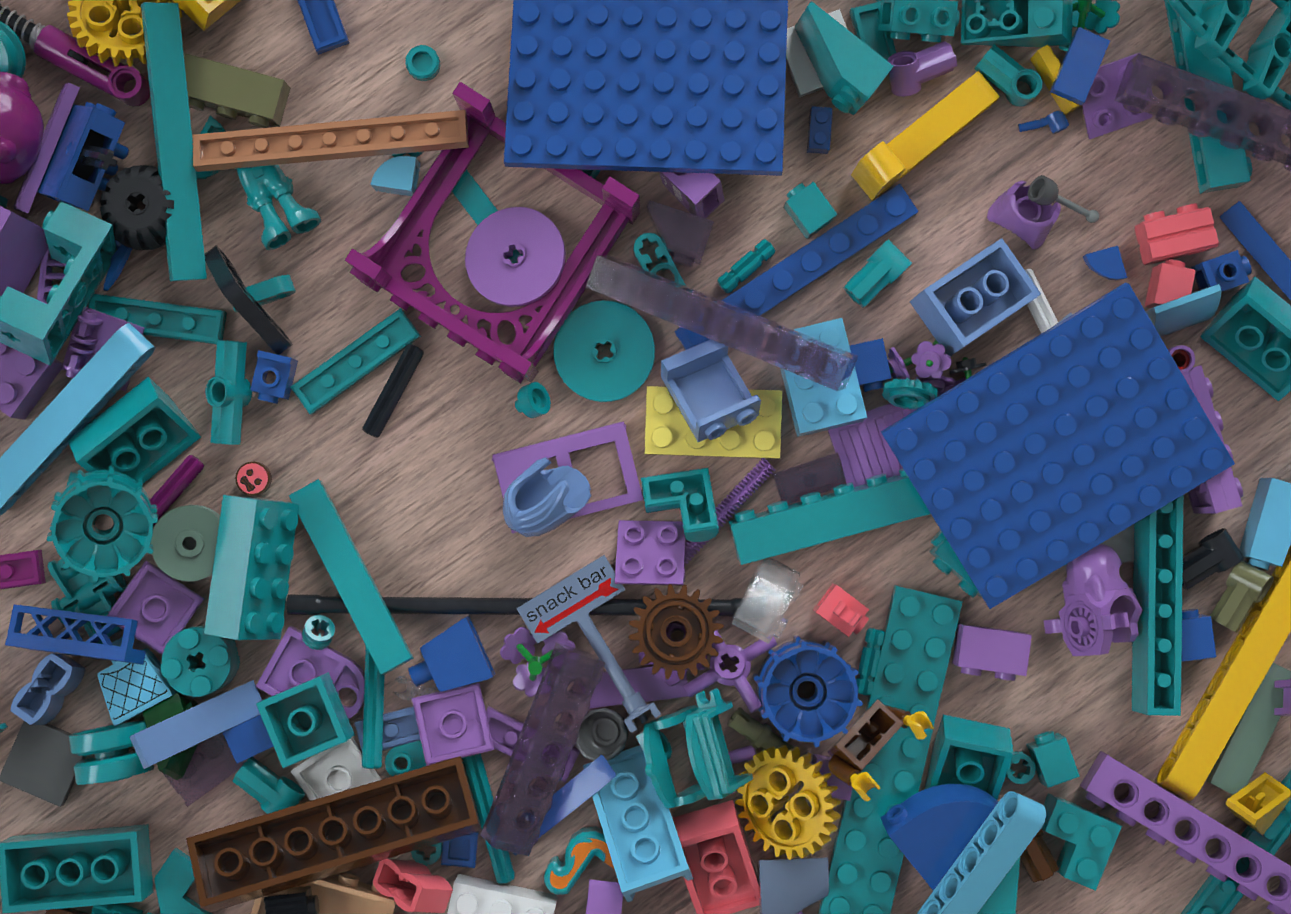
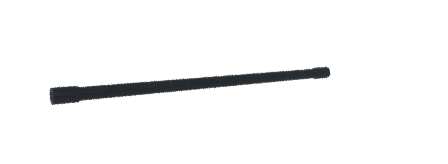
(315, 604)

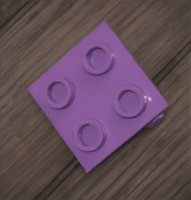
(1100, 109)
(88, 337)
(650, 553)

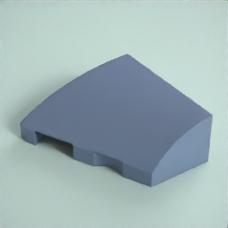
(792, 884)

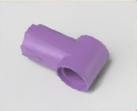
(914, 68)

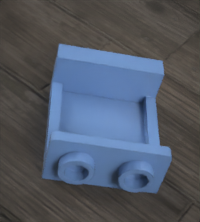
(709, 390)

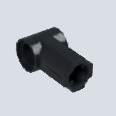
(1214, 554)

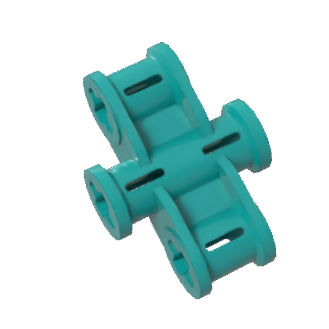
(81, 589)

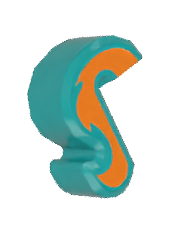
(579, 852)

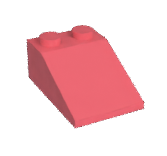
(718, 860)

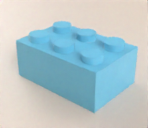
(817, 406)

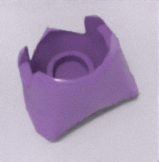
(1023, 216)

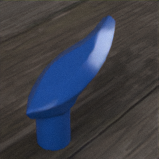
(117, 264)

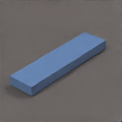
(196, 724)

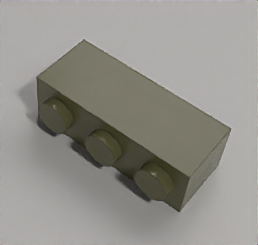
(235, 91)

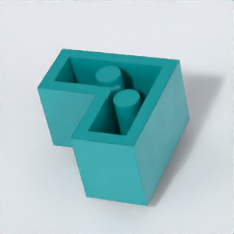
(1087, 840)

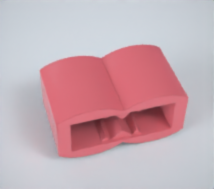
(412, 886)

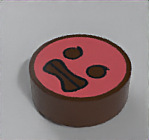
(253, 478)

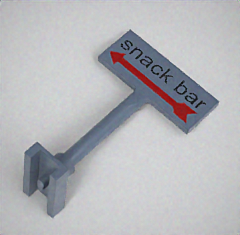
(572, 602)

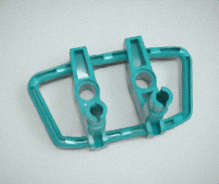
(1267, 56)

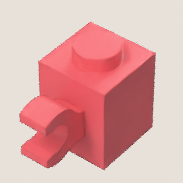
(842, 610)

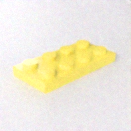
(670, 435)

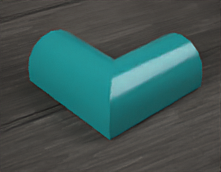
(689, 492)

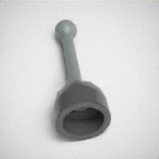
(1045, 192)

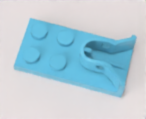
(638, 827)

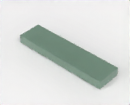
(1251, 735)

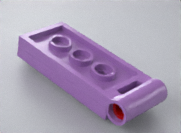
(1222, 490)

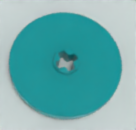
(602, 324)

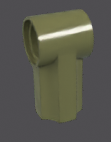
(1244, 588)

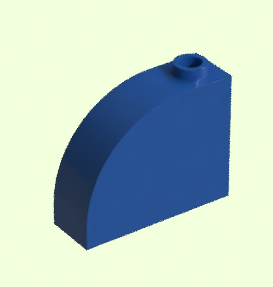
(937, 826)

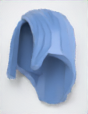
(544, 498)

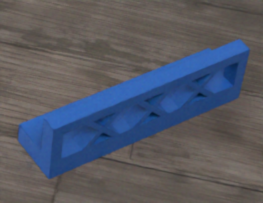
(77, 646)

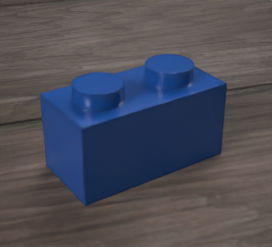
(819, 130)

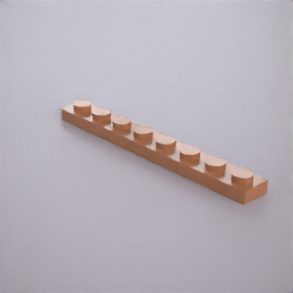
(330, 140)

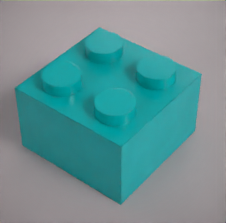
(305, 720)

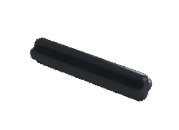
(393, 390)

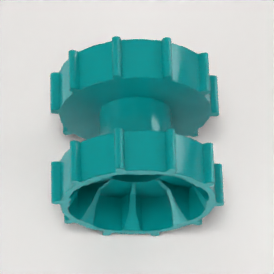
(96, 550)

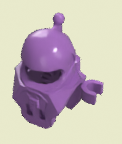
(1097, 604)

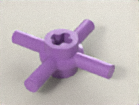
(736, 678)

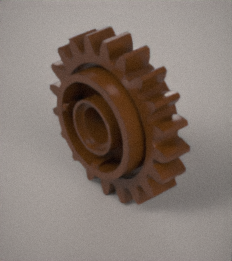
(682, 610)

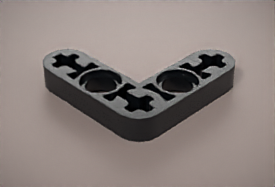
(239, 297)

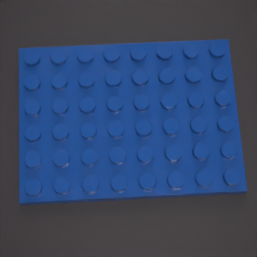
(648, 85)
(1058, 446)

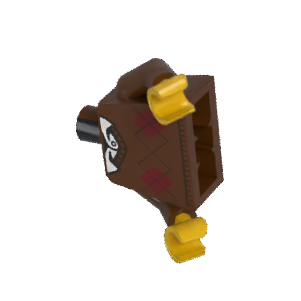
(867, 738)

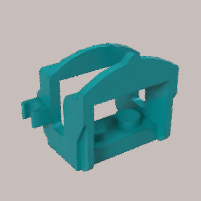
(705, 749)

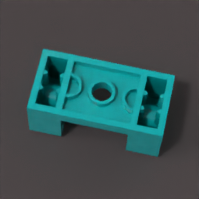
(86, 249)

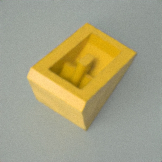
(1259, 802)

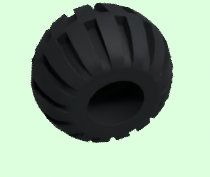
(118, 207)

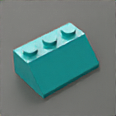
(1256, 336)
(135, 434)

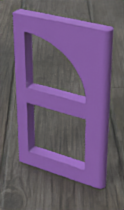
(516, 461)

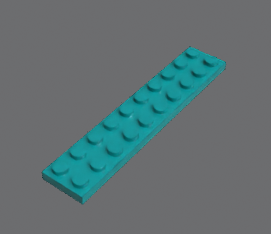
(910, 678)

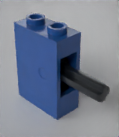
(84, 155)

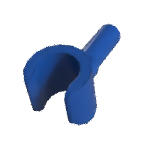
(1056, 121)

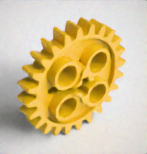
(112, 36)
(809, 825)

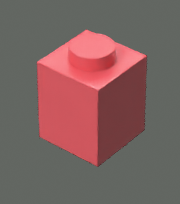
(1169, 282)

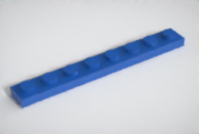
(817, 257)

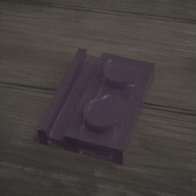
(207, 769)

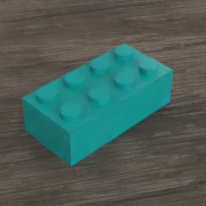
(251, 568)
(75, 868)

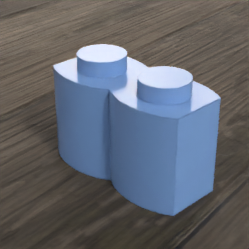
(44, 696)

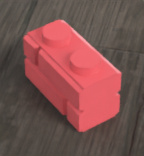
(1177, 234)

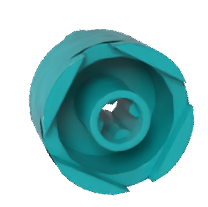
(182, 668)

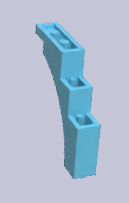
(1268, 525)

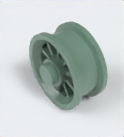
(186, 542)

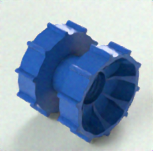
(826, 710)

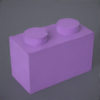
(991, 650)

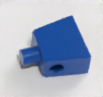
(453, 658)

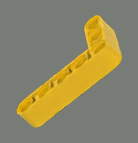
(892, 161)

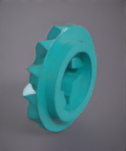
(909, 393)

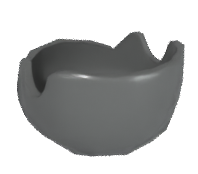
(602, 734)

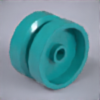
(111, 753)

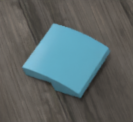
(1185, 310)

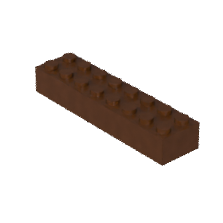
(332, 834)

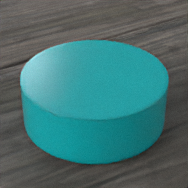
(422, 63)

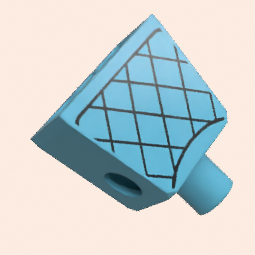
(133, 687)

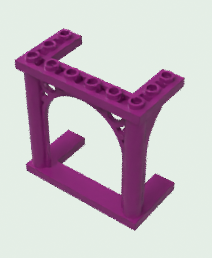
(386, 260)

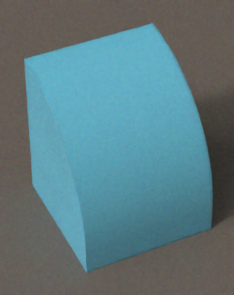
(397, 176)

